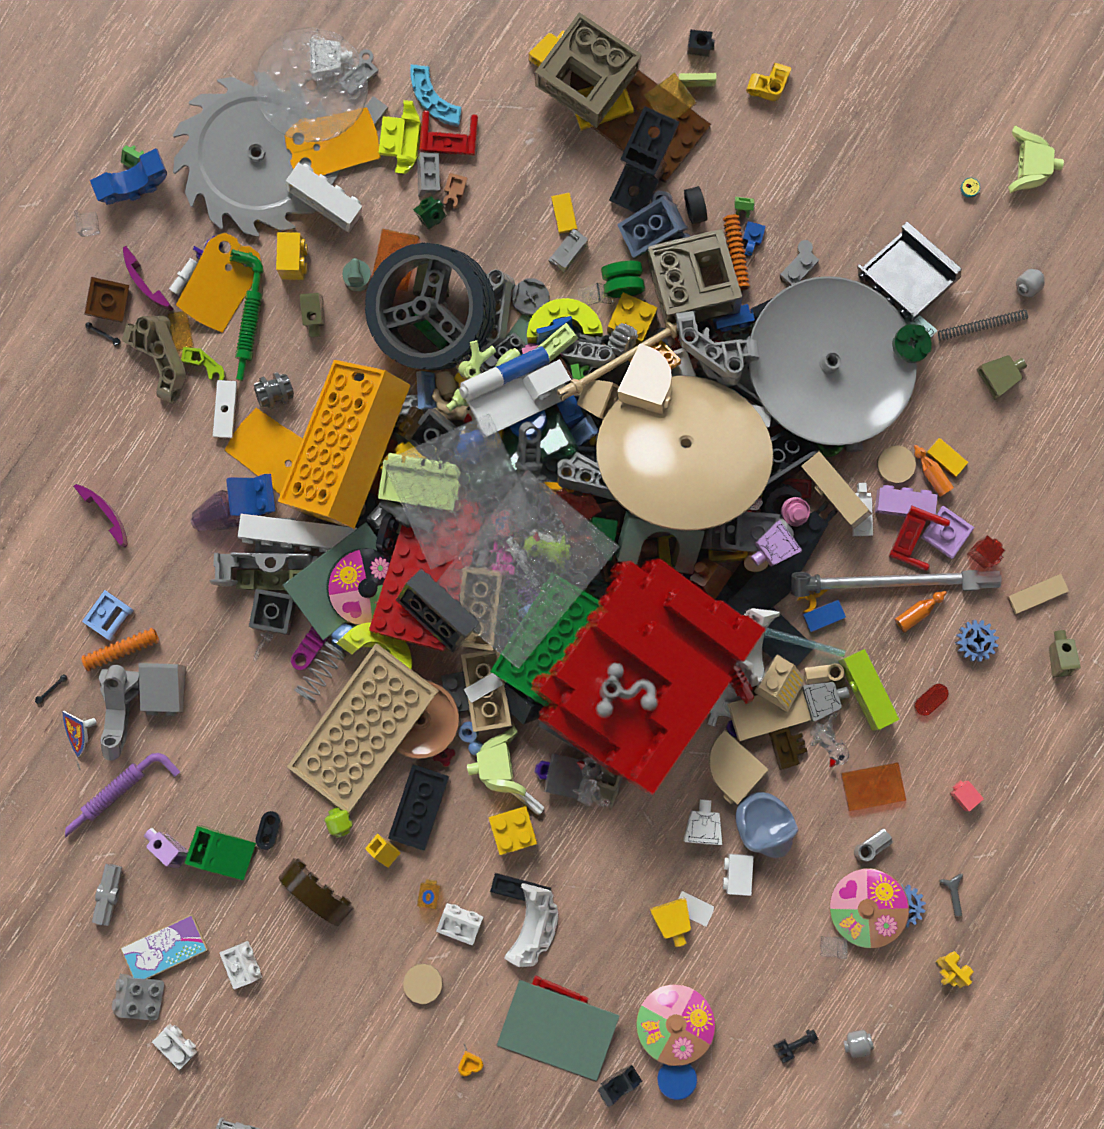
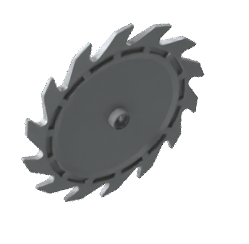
(223, 165)

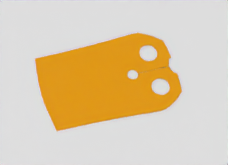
(348, 149)
(212, 290)
(264, 447)

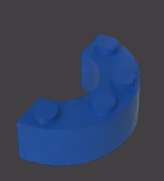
(132, 182)

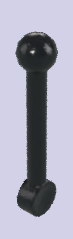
(116, 341)
(39, 699)

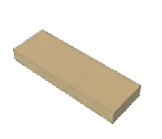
(1038, 593)

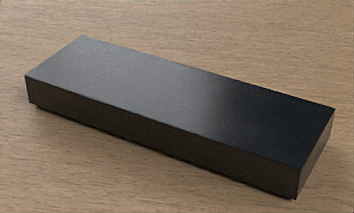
(511, 886)

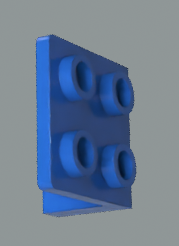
(250, 495)

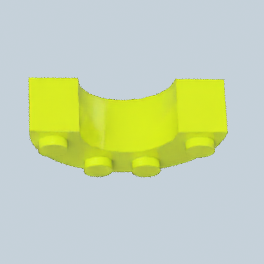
(582, 317)
(361, 637)

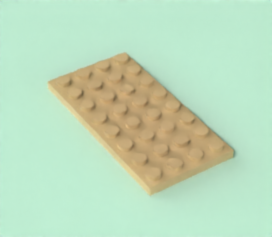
(362, 728)

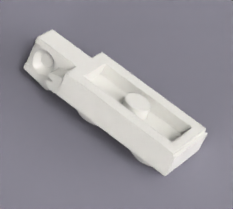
(866, 526)

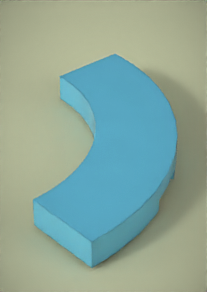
(430, 100)

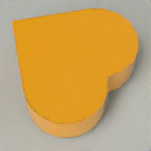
(469, 1064)

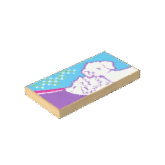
(164, 948)

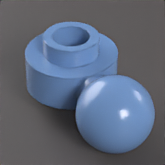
(467, 736)

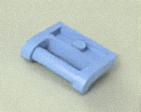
(102, 611)

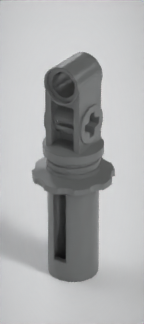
(529, 452)

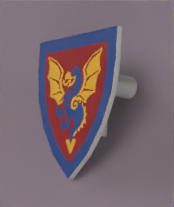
(77, 731)

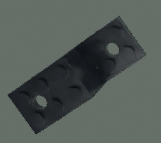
(644, 160)

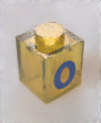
(429, 894)

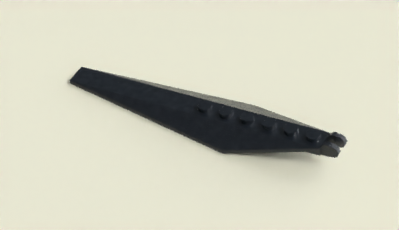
(771, 585)

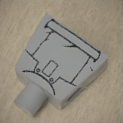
(823, 699)

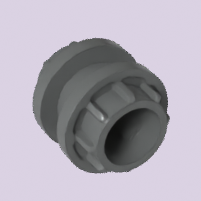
(273, 390)

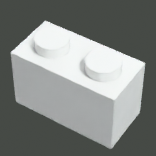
(546, 380)
(739, 874)

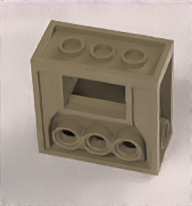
(595, 58)
(683, 260)

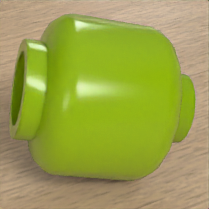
(338, 822)

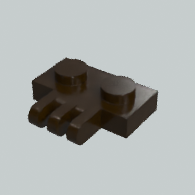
(408, 424)
(786, 747)

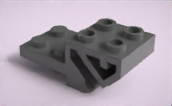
(739, 533)

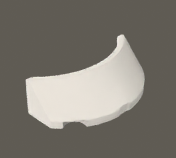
(753, 664)
(537, 928)

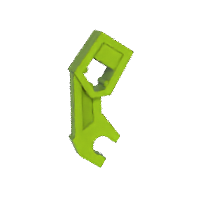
(212, 366)

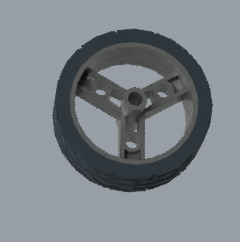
(385, 319)

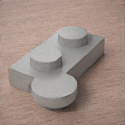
(801, 264)

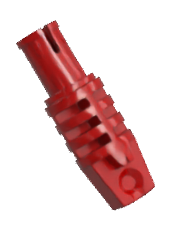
(741, 685)

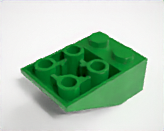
(220, 852)

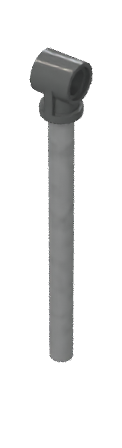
(804, 583)

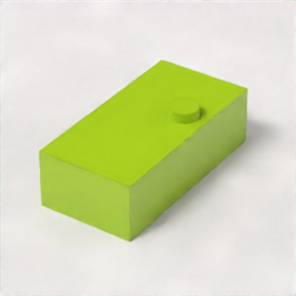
(868, 690)

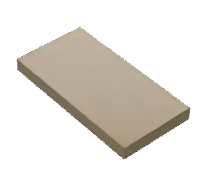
(764, 717)

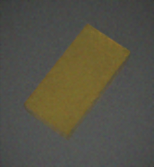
(180, 330)

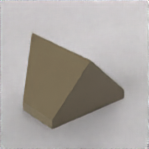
(609, 785)

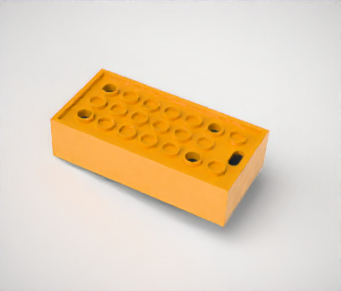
(344, 443)

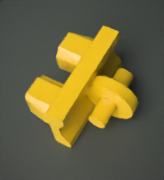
(952, 973)

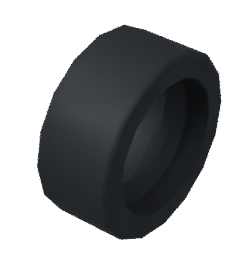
(695, 205)

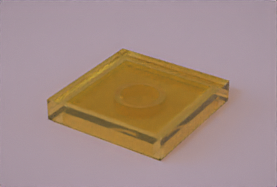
(671, 97)

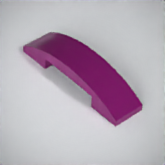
(131, 264)
(117, 530)

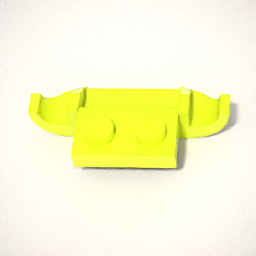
(401, 137)

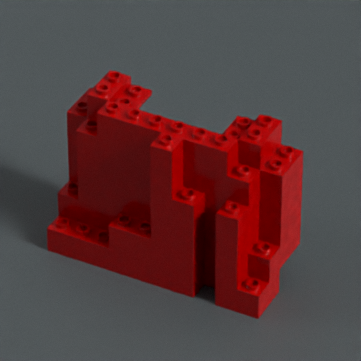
(660, 634)

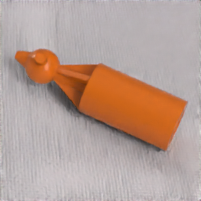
(933, 472)
(918, 612)

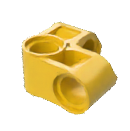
(760, 85)

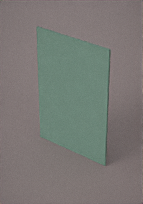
(309, 585)
(558, 1030)

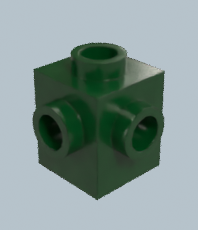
(430, 212)

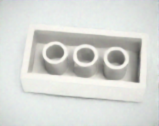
(324, 197)

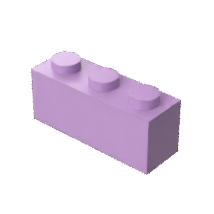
(899, 501)

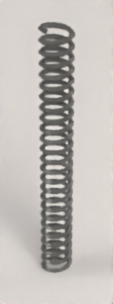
(983, 327)

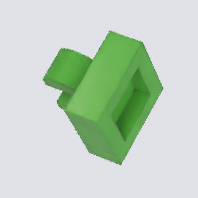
(130, 156)
(743, 204)
(578, 371)

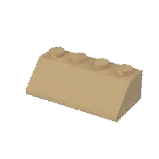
(491, 709)

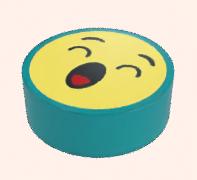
(970, 187)

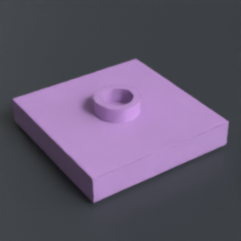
(949, 538)

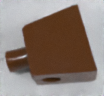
(710, 577)

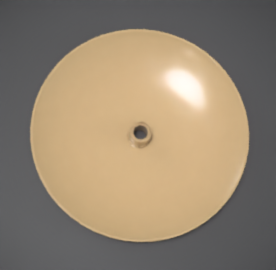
(690, 486)

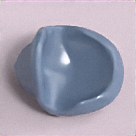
(766, 824)

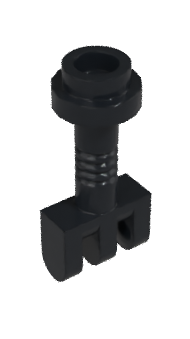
(788, 1048)

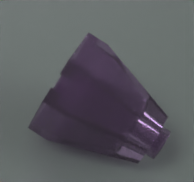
(214, 514)

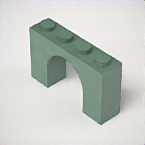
(636, 530)

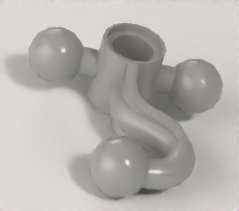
(615, 672)

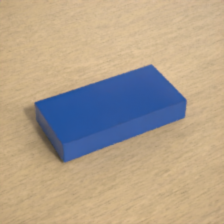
(824, 616)

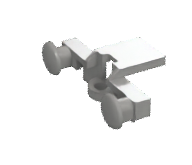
(225, 562)

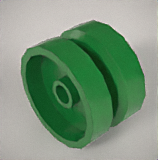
(623, 278)

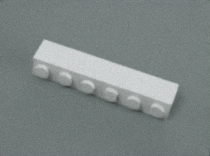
(290, 532)

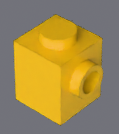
(385, 853)

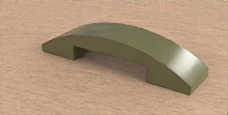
(263, 580)

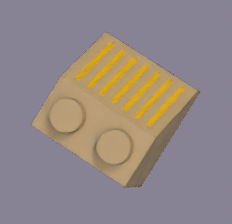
(780, 683)

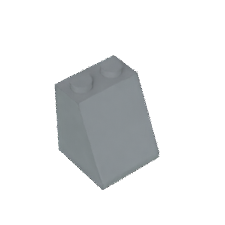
(161, 688)

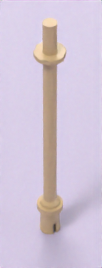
(576, 386)

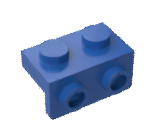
(742, 319)

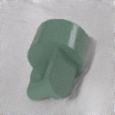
(356, 275)

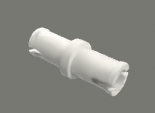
(183, 277)

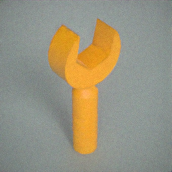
(812, 599)

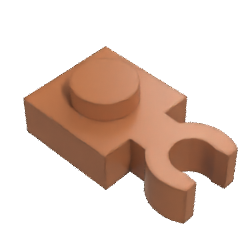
(454, 187)

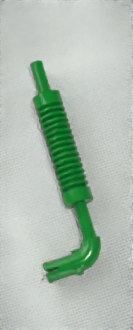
(251, 309)

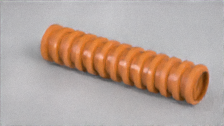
(736, 249)
(120, 649)

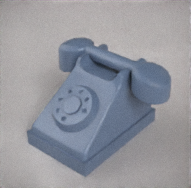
(653, 225)

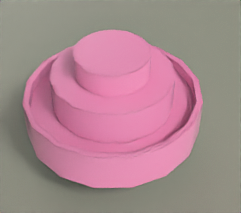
(795, 511)

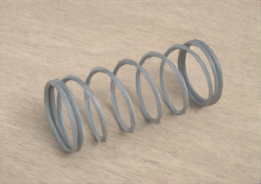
(298, 689)

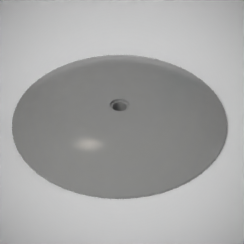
(840, 323)

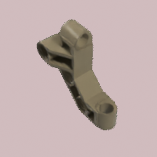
(150, 336)

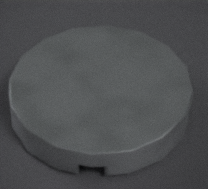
(529, 296)

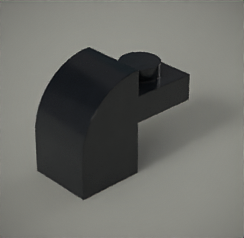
(619, 1084)

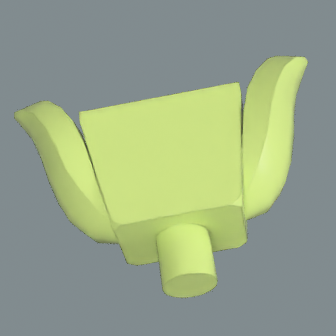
(1035, 160)
(495, 764)

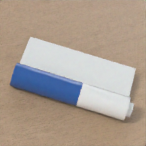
(504, 393)

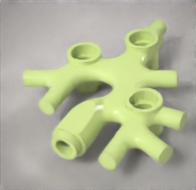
(475, 364)

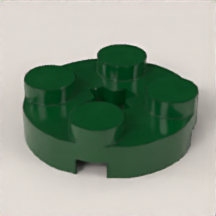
(917, 334)

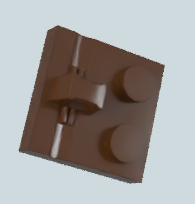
(106, 299)

